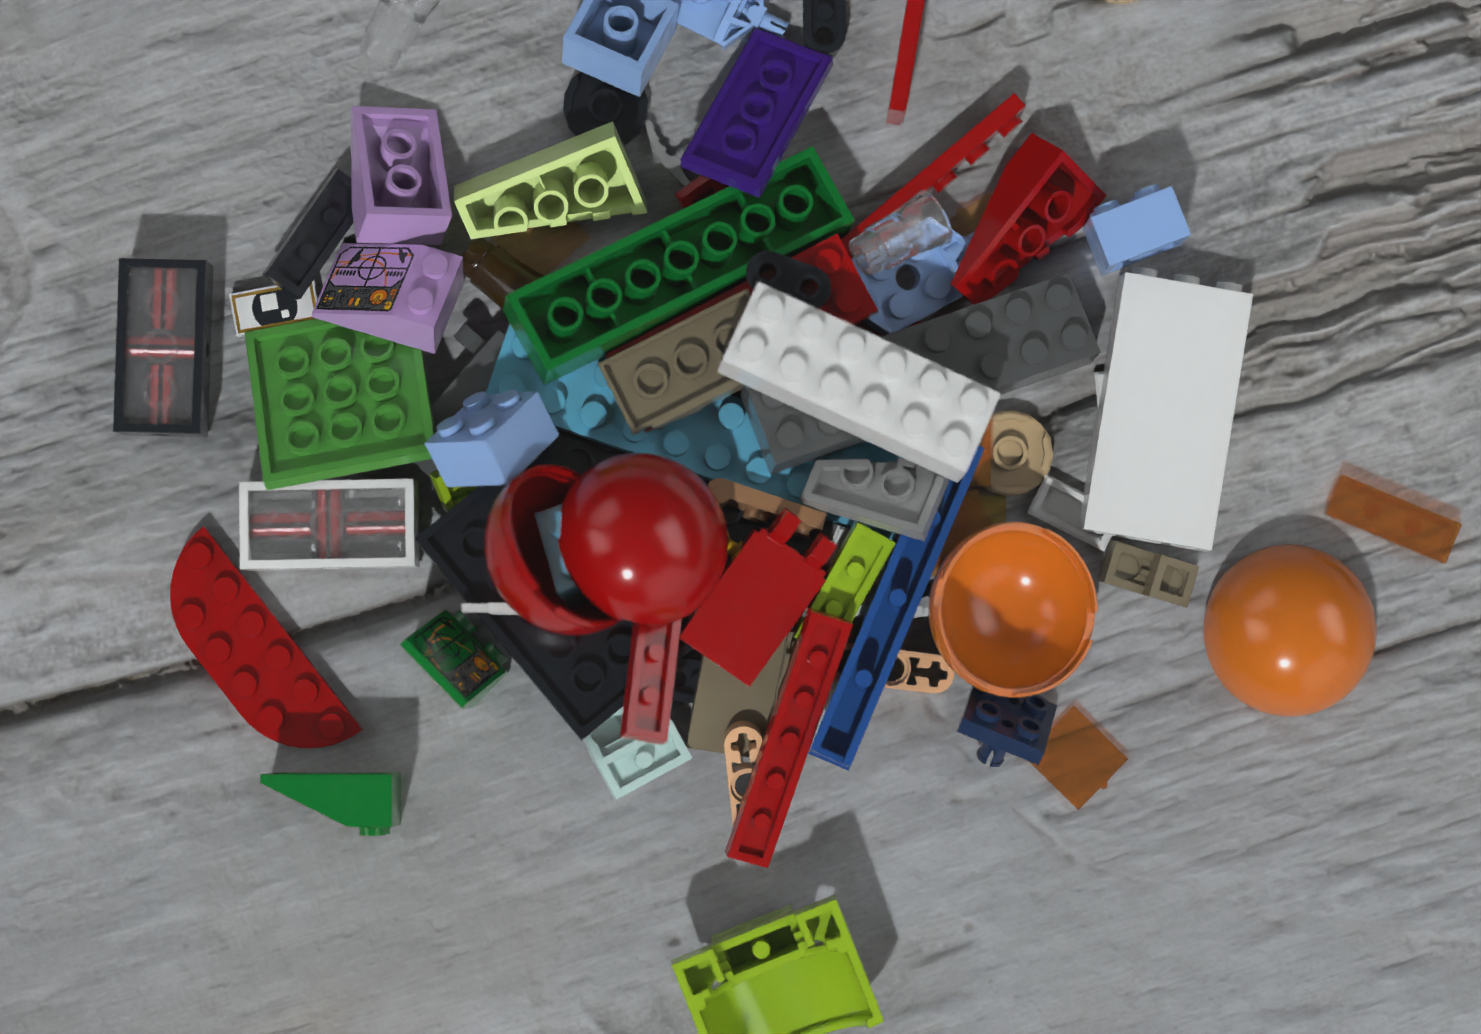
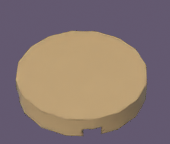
(1018, 453)

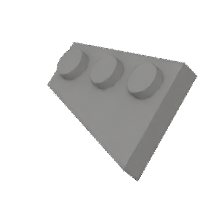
(880, 494)

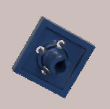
(1007, 725)

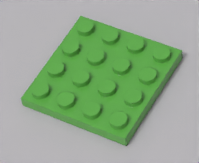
(335, 402)

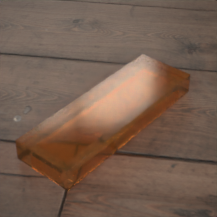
(1392, 519)

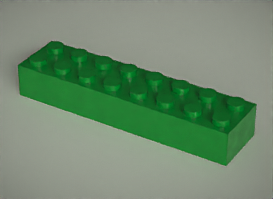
(672, 266)

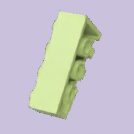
(553, 186)

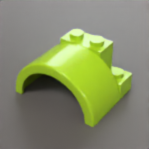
(779, 976)

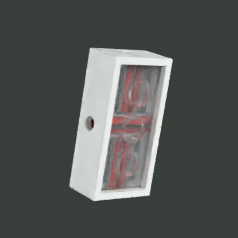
(329, 525)

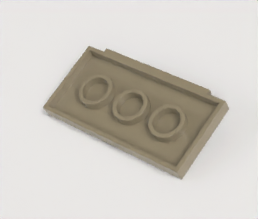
(676, 368)
(725, 700)

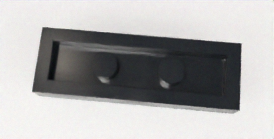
(313, 237)

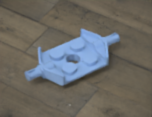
(727, 19)
(931, 290)

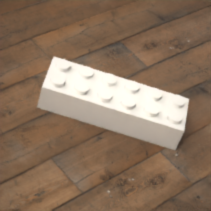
(859, 382)

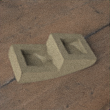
(1148, 573)

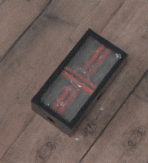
(163, 347)

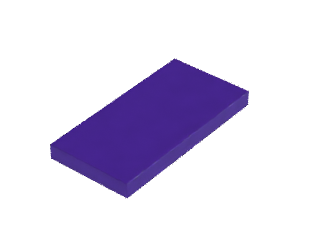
(757, 112)

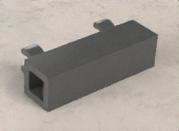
(472, 379)

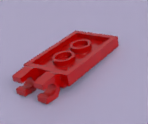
(758, 599)

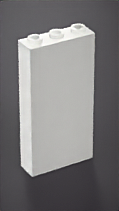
(1166, 410)

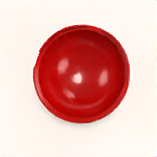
(643, 538)
(519, 558)

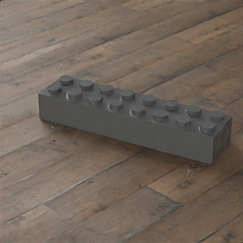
(994, 343)

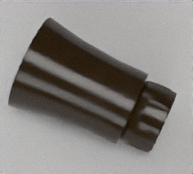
(495, 270)

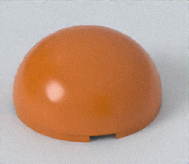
(1013, 609)
(1289, 630)

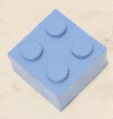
(620, 40)
(1136, 229)
(491, 438)

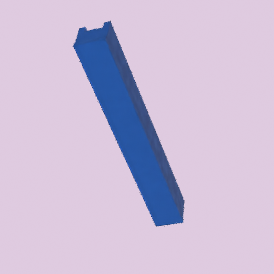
(885, 631)

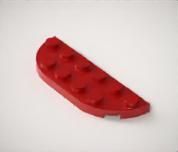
(252, 651)

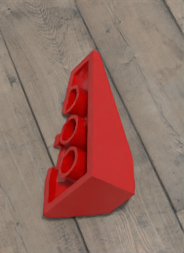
(1031, 207)

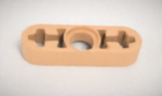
(732, 754)

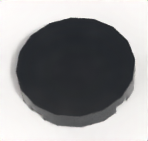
(596, 103)

